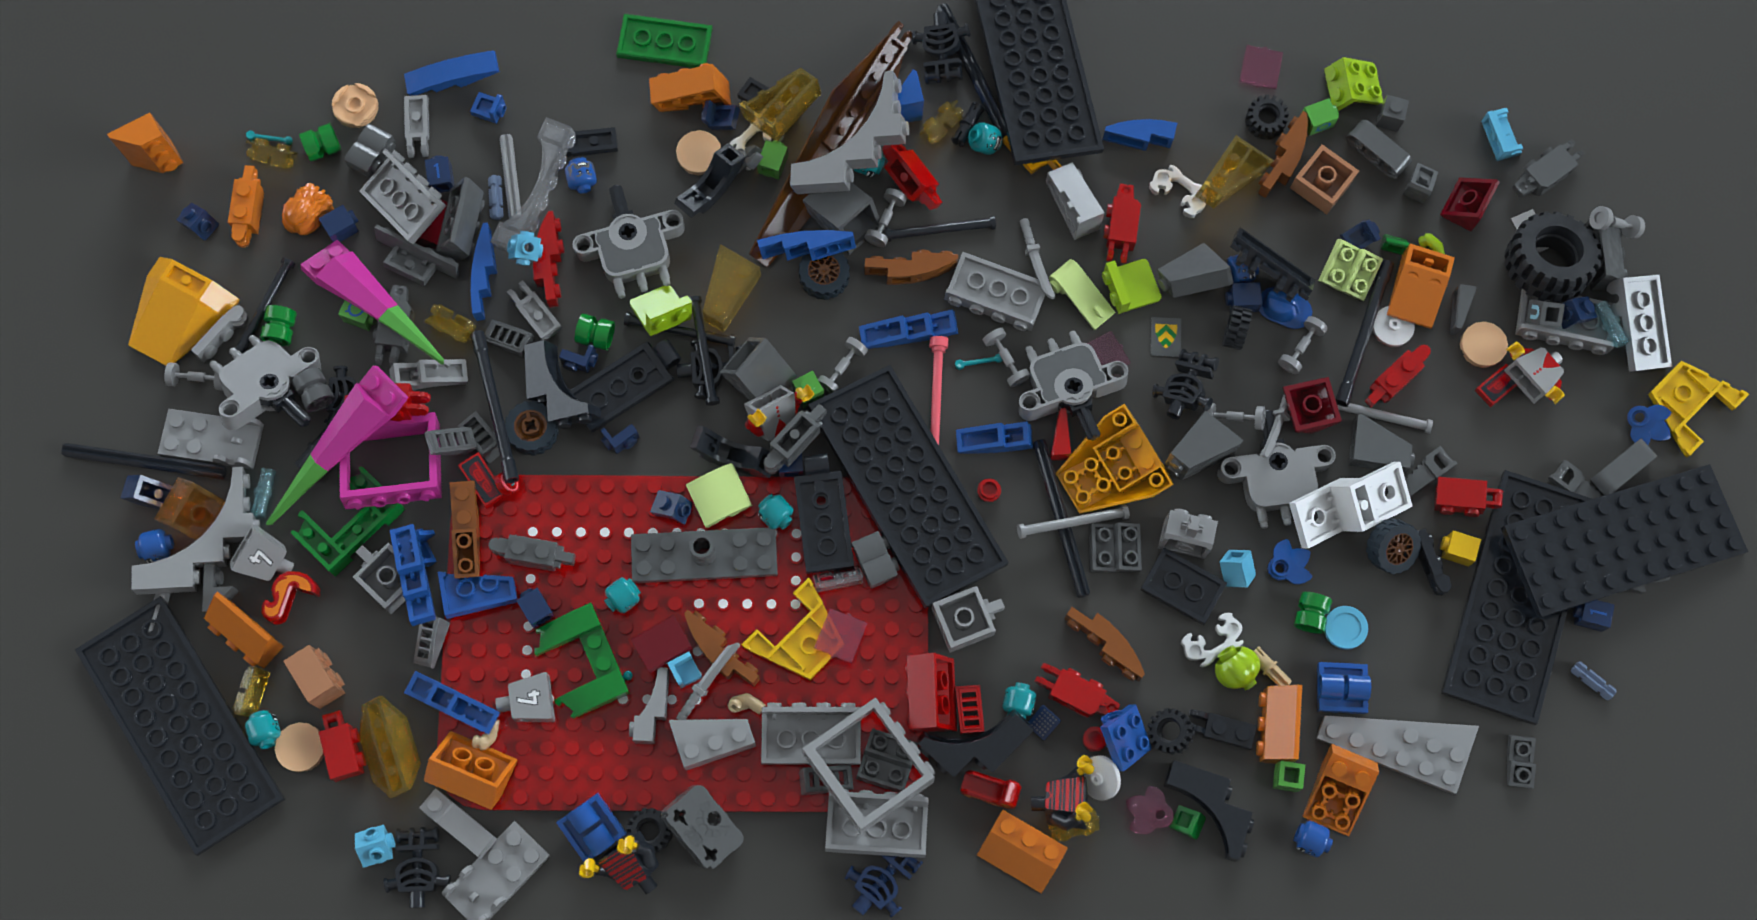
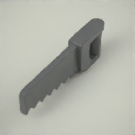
(1428, 470)
(1577, 482)

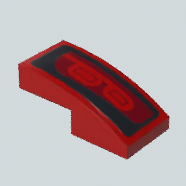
(1496, 387)
(477, 470)

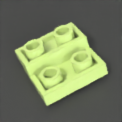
(1350, 269)
(718, 495)

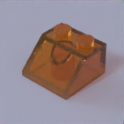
(189, 509)

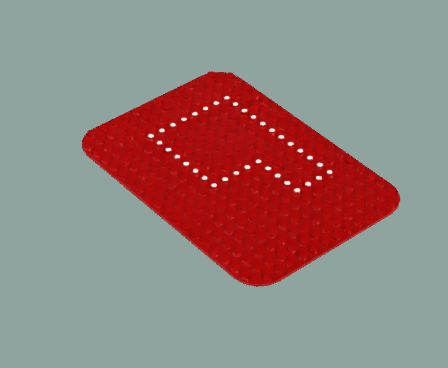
(592, 754)

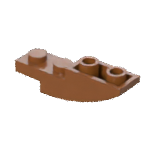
(1288, 154)
(918, 269)
(465, 529)
(711, 643)
(1116, 648)

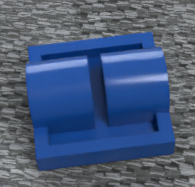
(1343, 688)
(1125, 736)
(591, 827)

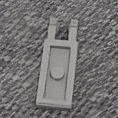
(416, 123)
(535, 312)
(220, 333)

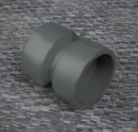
(313, 389)

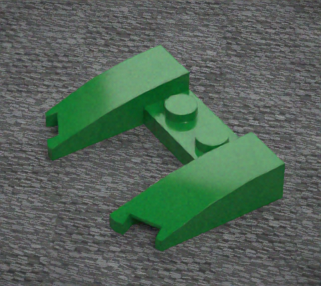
(336, 551)
(609, 682)

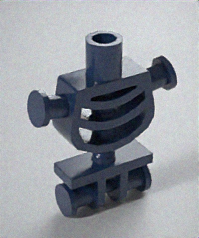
(868, 898)

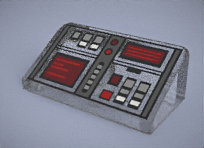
(838, 579)

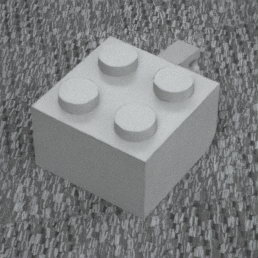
(1188, 533)
(381, 577)
(965, 618)

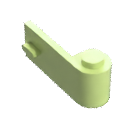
(1074, 282)

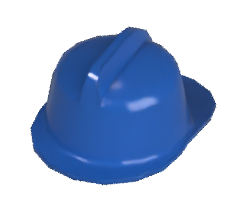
(1283, 312)

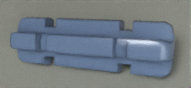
(495, 197)
(1593, 680)

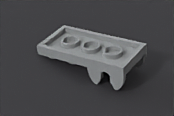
(1643, 321)
(206, 440)
(497, 875)

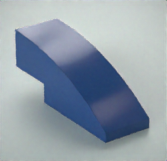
(1141, 133)
(995, 438)

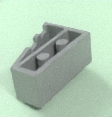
(1075, 200)
(710, 740)

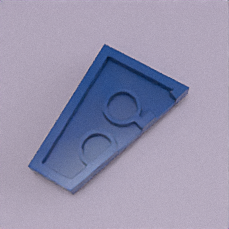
(475, 594)

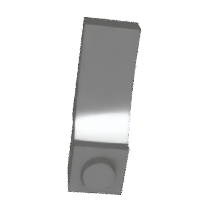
(430, 373)
(644, 726)
(458, 823)

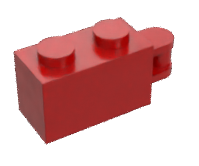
(1465, 496)
(341, 748)

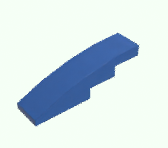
(451, 72)
(816, 243)
(482, 266)
(908, 330)
(412, 575)
(452, 702)

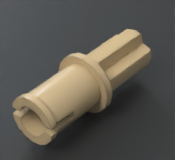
(1270, 668)

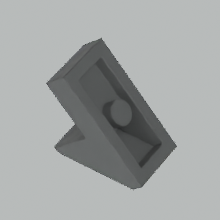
(1421, 183)
(212, 580)

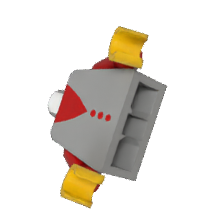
(1536, 372)
(774, 410)

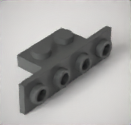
(413, 260)

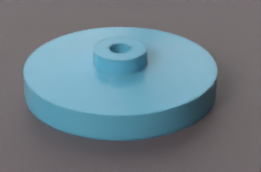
(1346, 627)

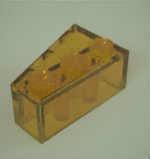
(782, 104)
(1232, 172)
(729, 287)

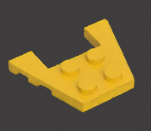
(1684, 393)
(797, 649)

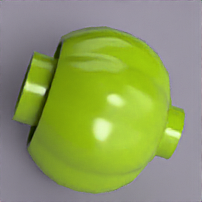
(1237, 667)

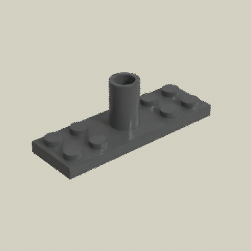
(730, 555)

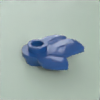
(1653, 424)
(1292, 562)

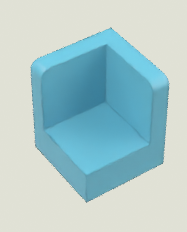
(1238, 568)
(684, 670)

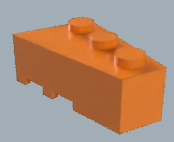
(689, 87)

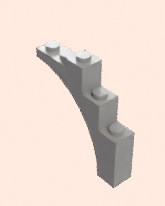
(835, 170)
(180, 571)

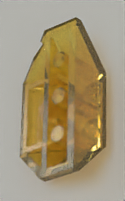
(388, 747)

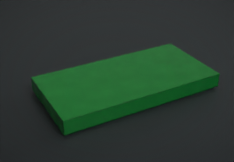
(664, 41)

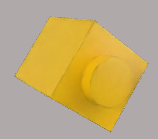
(1460, 548)

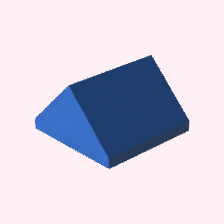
(911, 98)

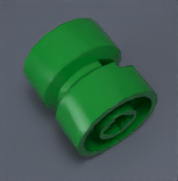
(320, 142)
(279, 321)
(593, 331)
(1312, 613)

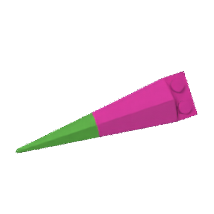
(348, 278)
(361, 414)

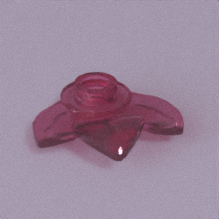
(1145, 811)

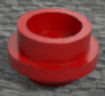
(989, 490)

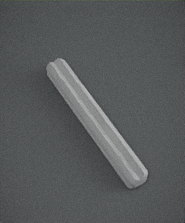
(510, 174)

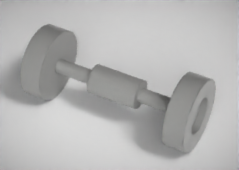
(1631, 227)
(876, 237)
(1315, 327)
(855, 347)
(172, 375)
(1018, 376)
(1259, 416)

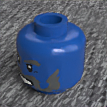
(580, 175)

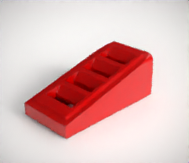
(1061, 443)
(971, 729)

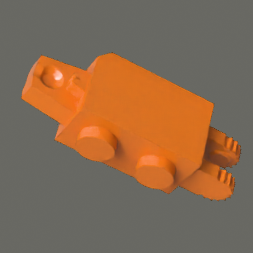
(246, 206)

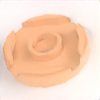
(355, 105)
(696, 151)
(1483, 344)
(299, 747)

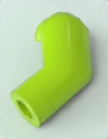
(1431, 241)

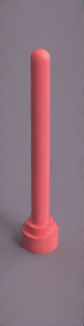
(938, 345)

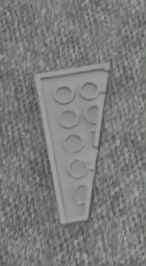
(1418, 750)

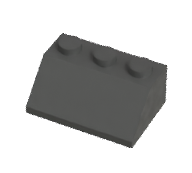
(460, 220)
(1612, 257)

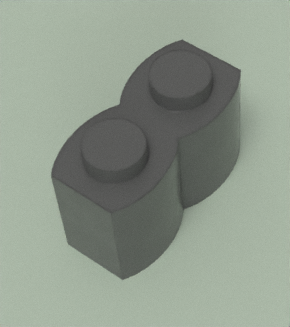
(367, 153)
(875, 560)

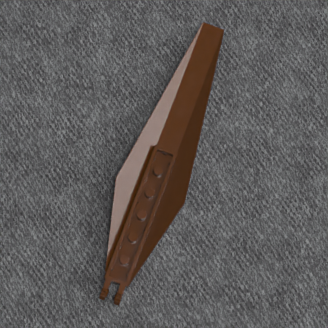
(839, 120)

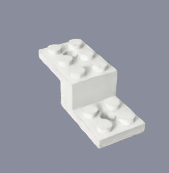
(1350, 504)

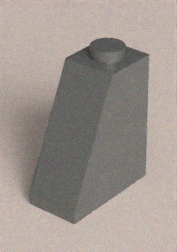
(1194, 272)
(1377, 447)

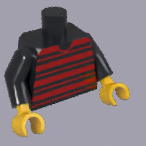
(1067, 798)
(626, 863)

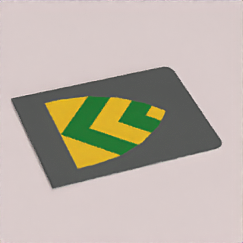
(1165, 336)

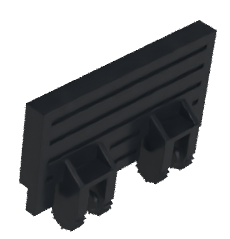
(1255, 252)

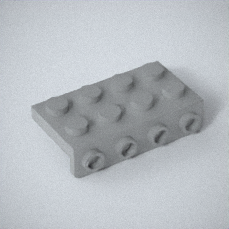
(403, 196)
(995, 292)
(1577, 337)
(792, 728)
(898, 834)

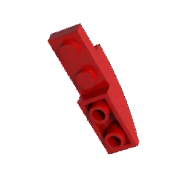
(546, 267)

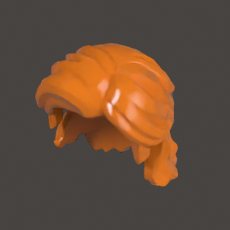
(303, 210)

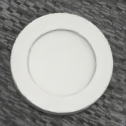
(1391, 330)
(1105, 779)

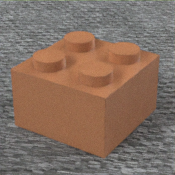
(1324, 179)
(314, 676)

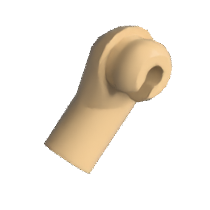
(744, 702)
(486, 740)

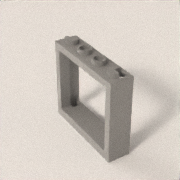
(835, 788)

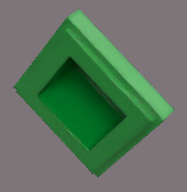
(1394, 244)
(1188, 822)

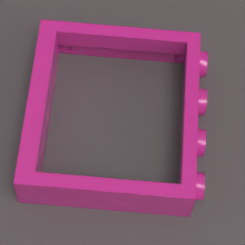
(395, 493)

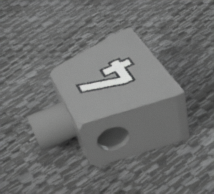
(260, 555)
(529, 700)

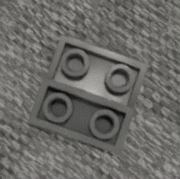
(1115, 547)
(884, 762)

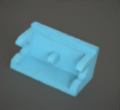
(1501, 135)

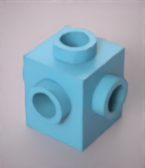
(517, 251)
(374, 845)

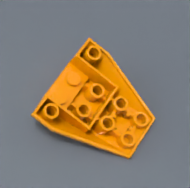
(176, 311)
(1114, 467)

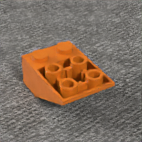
(1420, 285)
(1341, 789)

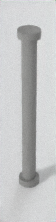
(1389, 417)
(1122, 512)

